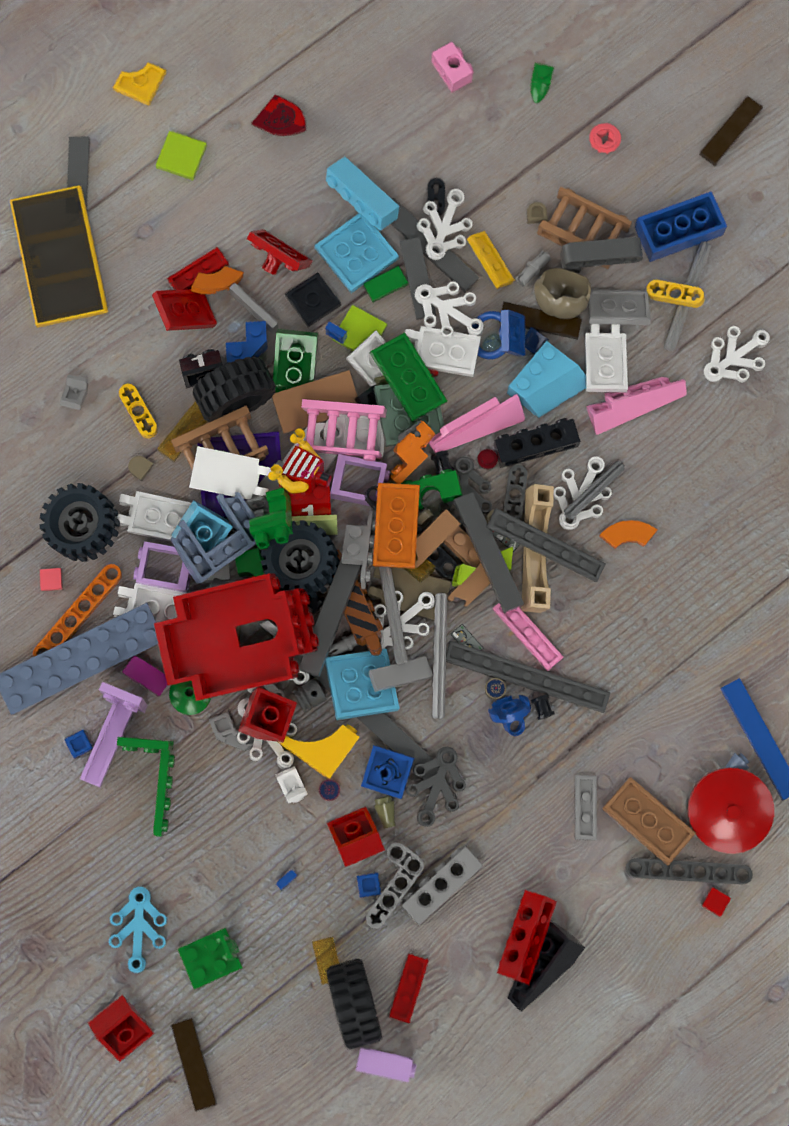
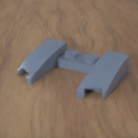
(205, 564)

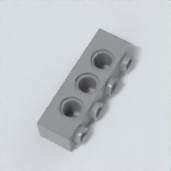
(411, 901)

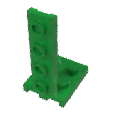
(165, 781)
(210, 958)

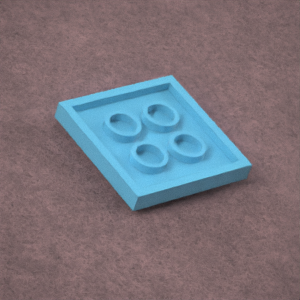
(356, 252)
(352, 687)

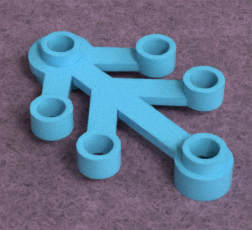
(138, 925)

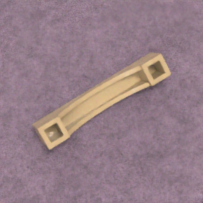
(534, 579)

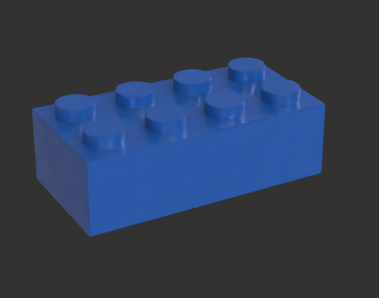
(680, 226)

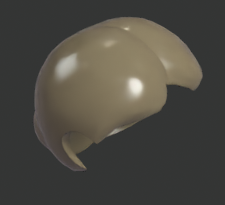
(562, 293)

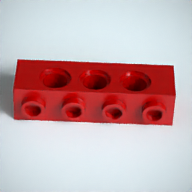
(526, 937)

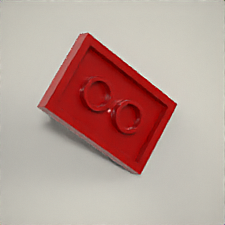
(278, 252)
(184, 310)

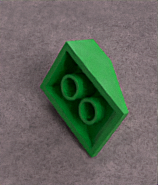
(294, 358)

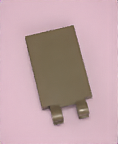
(411, 590)

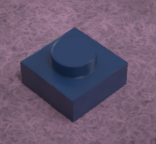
(534, 340)

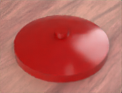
(731, 810)

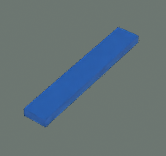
(758, 736)

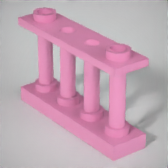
(353, 412)

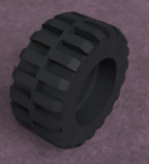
(233, 387)
(353, 1004)

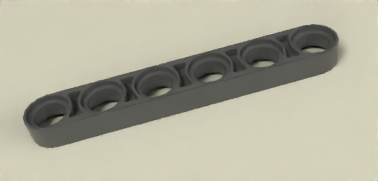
(689, 866)

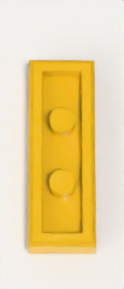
(490, 259)

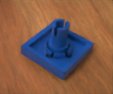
(387, 772)

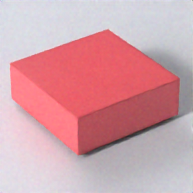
(51, 579)

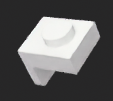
(291, 785)

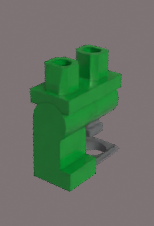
(271, 518)

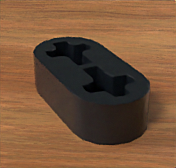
(440, 197)

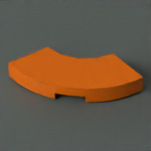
(216, 282)
(627, 532)

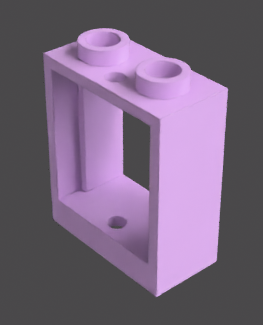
(338, 494)
(185, 576)
(385, 1064)

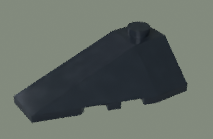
(556, 956)

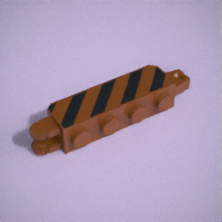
(361, 620)

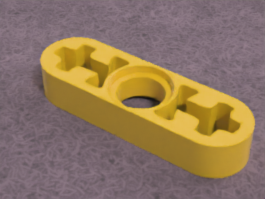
(691, 291)
(126, 401)

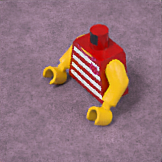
(302, 468)

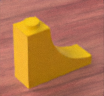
(326, 753)

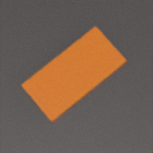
(396, 525)

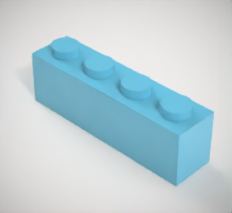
(362, 193)

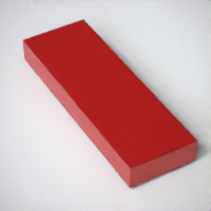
(207, 264)
(408, 988)

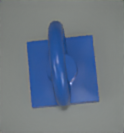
(511, 333)

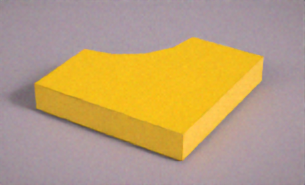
(141, 84)

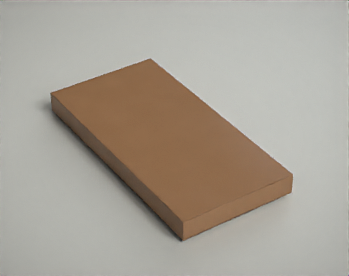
(332, 388)
(649, 821)

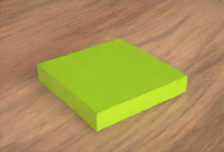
(181, 155)
(359, 327)

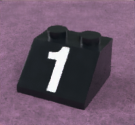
(197, 366)

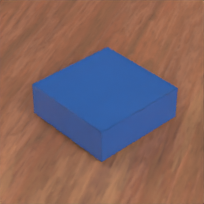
(336, 332)
(78, 744)
(286, 879)
(368, 885)

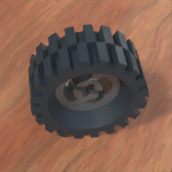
(65, 513)
(317, 568)

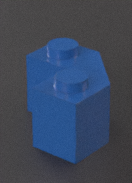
(255, 343)

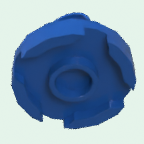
(509, 710)

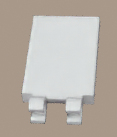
(449, 355)
(606, 360)
(227, 473)
(152, 515)
(158, 599)

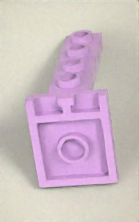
(114, 726)

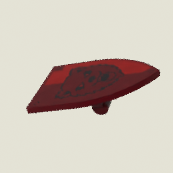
(281, 118)

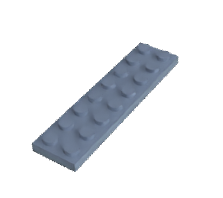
(78, 658)

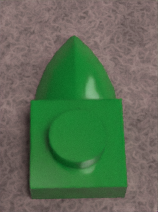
(540, 81)

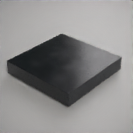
(312, 299)

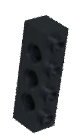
(529, 451)

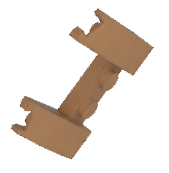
(446, 530)

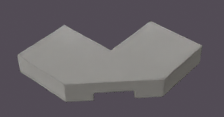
(226, 732)

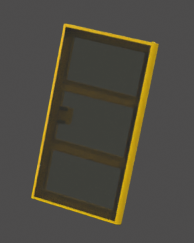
(58, 256)

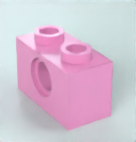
(453, 77)

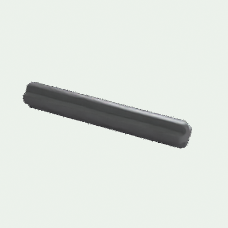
(594, 490)

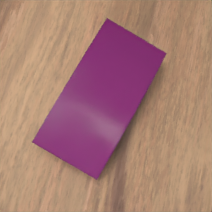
(145, 675)

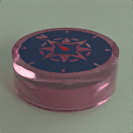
(329, 790)

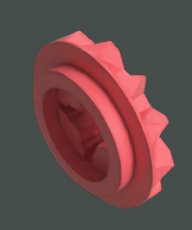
(600, 131)

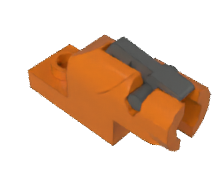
(410, 450)

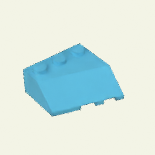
(547, 381)

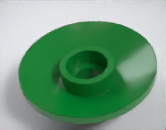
(183, 703)

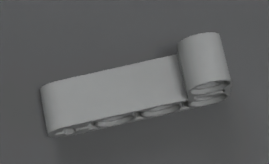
(391, 889)

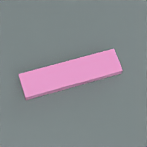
(530, 636)

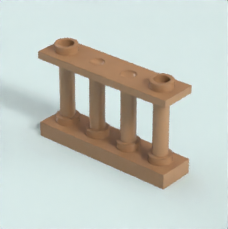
(552, 232)
(221, 427)

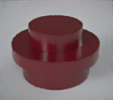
(487, 459)

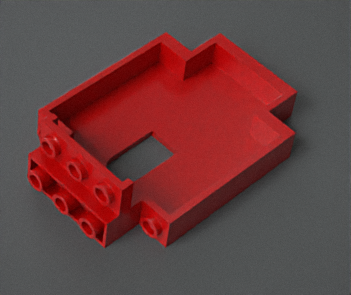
(205, 643)

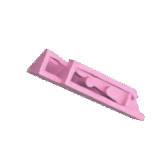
(638, 400)
(478, 423)

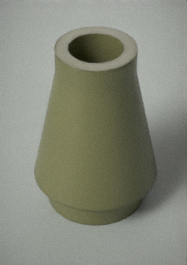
(386, 811)

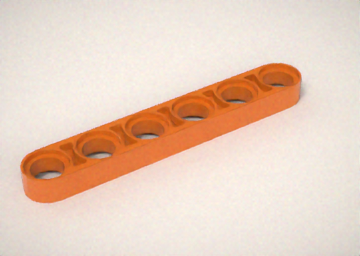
(74, 611)

